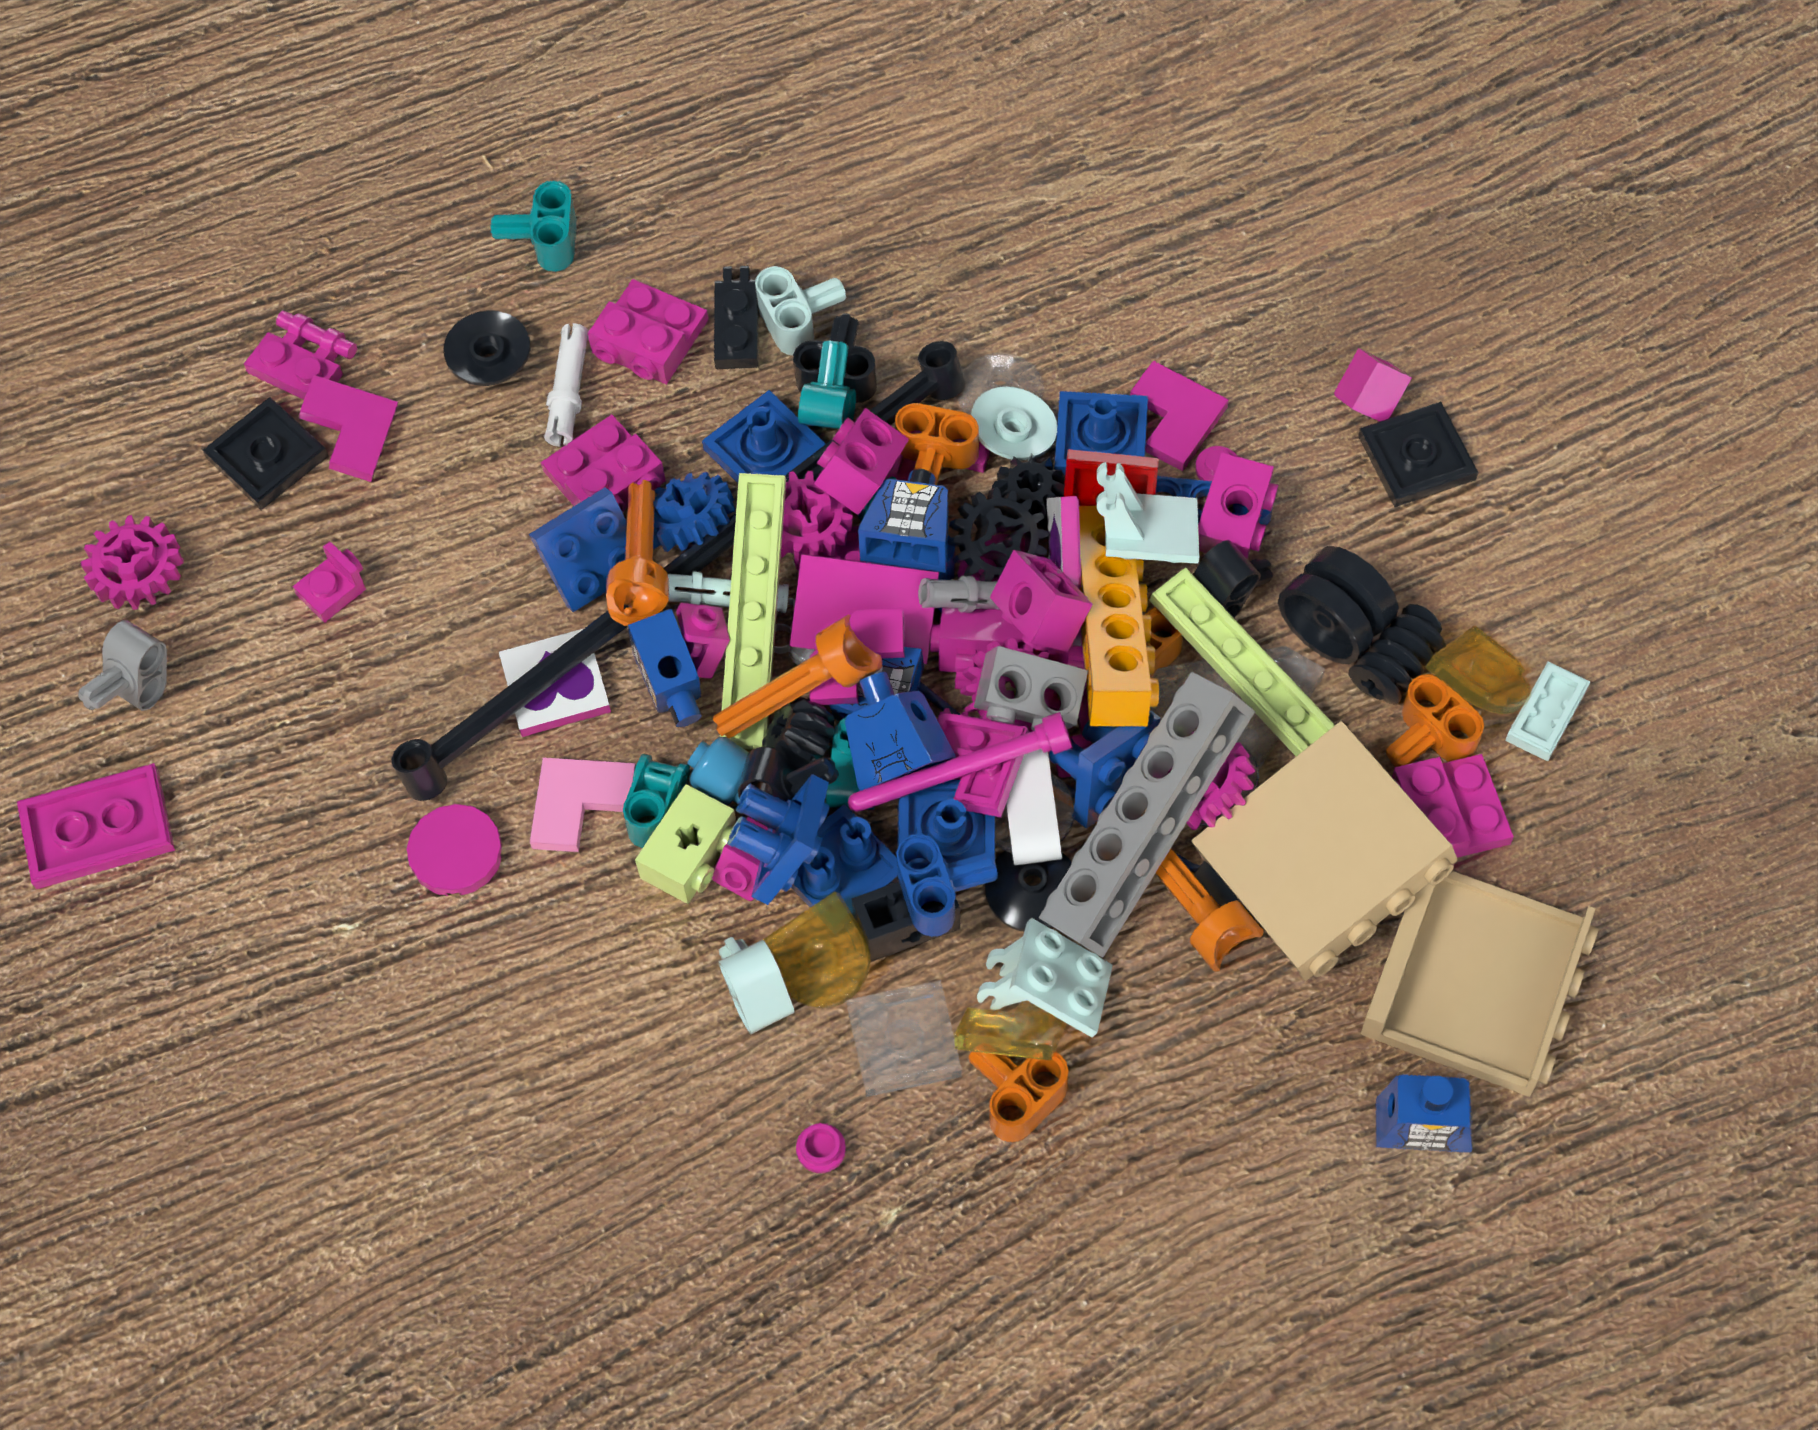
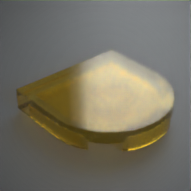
(1481, 672)
(821, 954)

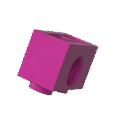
(1242, 483)
(1040, 602)

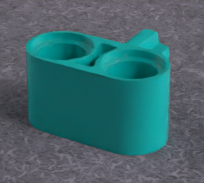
(548, 225)
(827, 400)

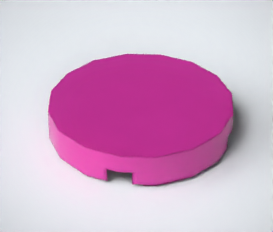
(454, 850)

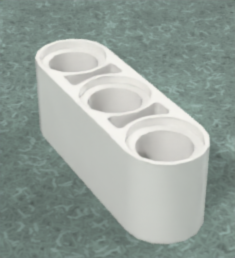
(1033, 812)

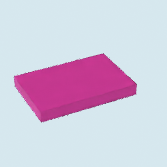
(839, 587)
(95, 826)

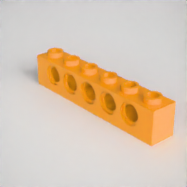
(1115, 632)

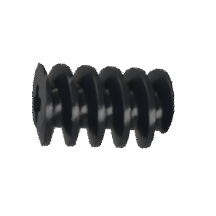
(1398, 654)

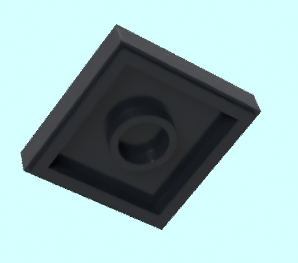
(265, 453)
(1417, 454)

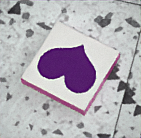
(1065, 536)
(568, 700)

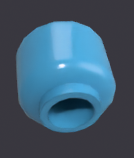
(718, 769)

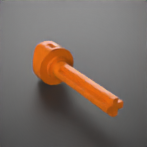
(638, 578)
(838, 656)
(1218, 926)

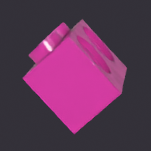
(860, 461)

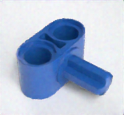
(937, 881)

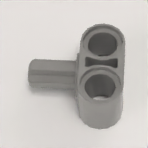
(131, 669)

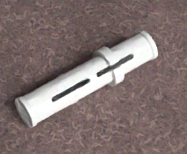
(565, 399)

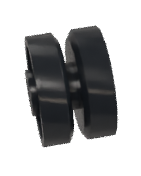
(1338, 605)

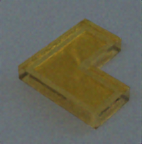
(1024, 1034)

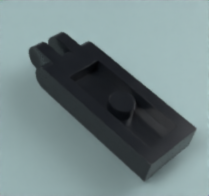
(736, 321)

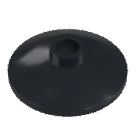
(483, 335)
(1016, 901)

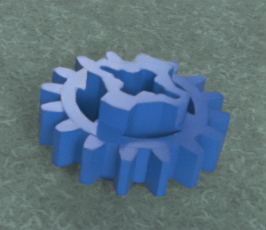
(690, 510)

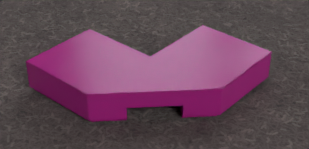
(879, 631)

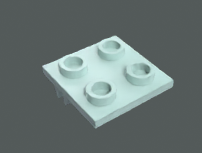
(1145, 523)
(1052, 976)

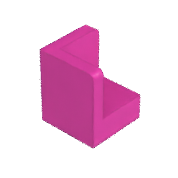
(1372, 385)

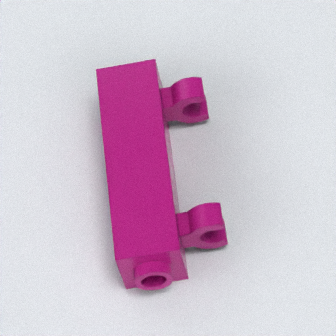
(967, 633)

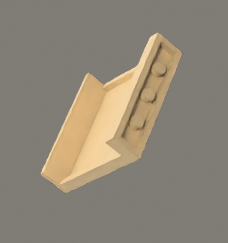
(1326, 851)
(1481, 981)

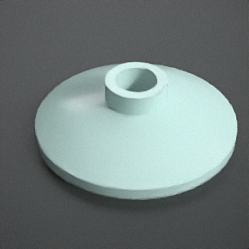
(1014, 423)

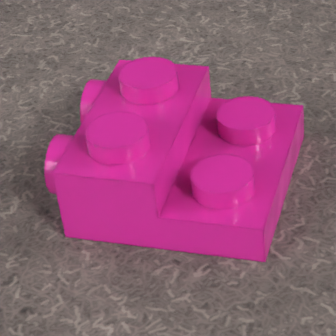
(647, 331)
(602, 459)
(1458, 802)

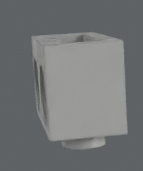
(1031, 678)

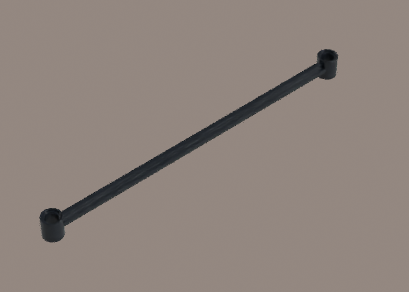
(422, 765)

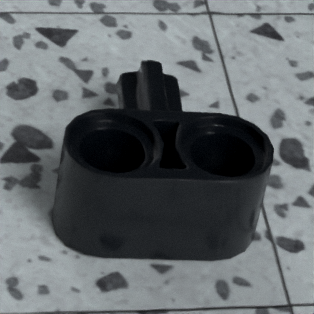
(859, 360)
(1231, 575)
(778, 776)

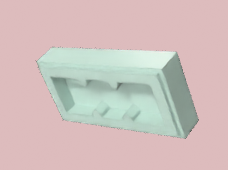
(1547, 711)

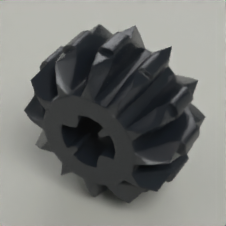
(1032, 482)
(800, 731)

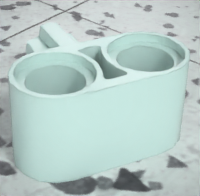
(793, 305)
(754, 983)

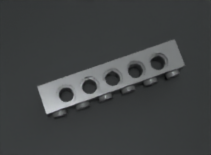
(1148, 837)

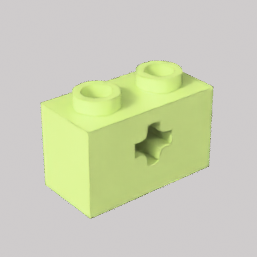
(688, 821)

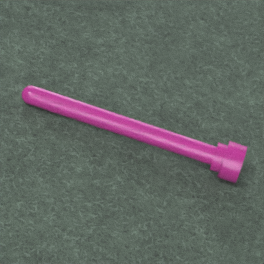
(1047, 736)

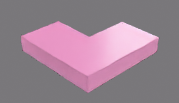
(568, 790)

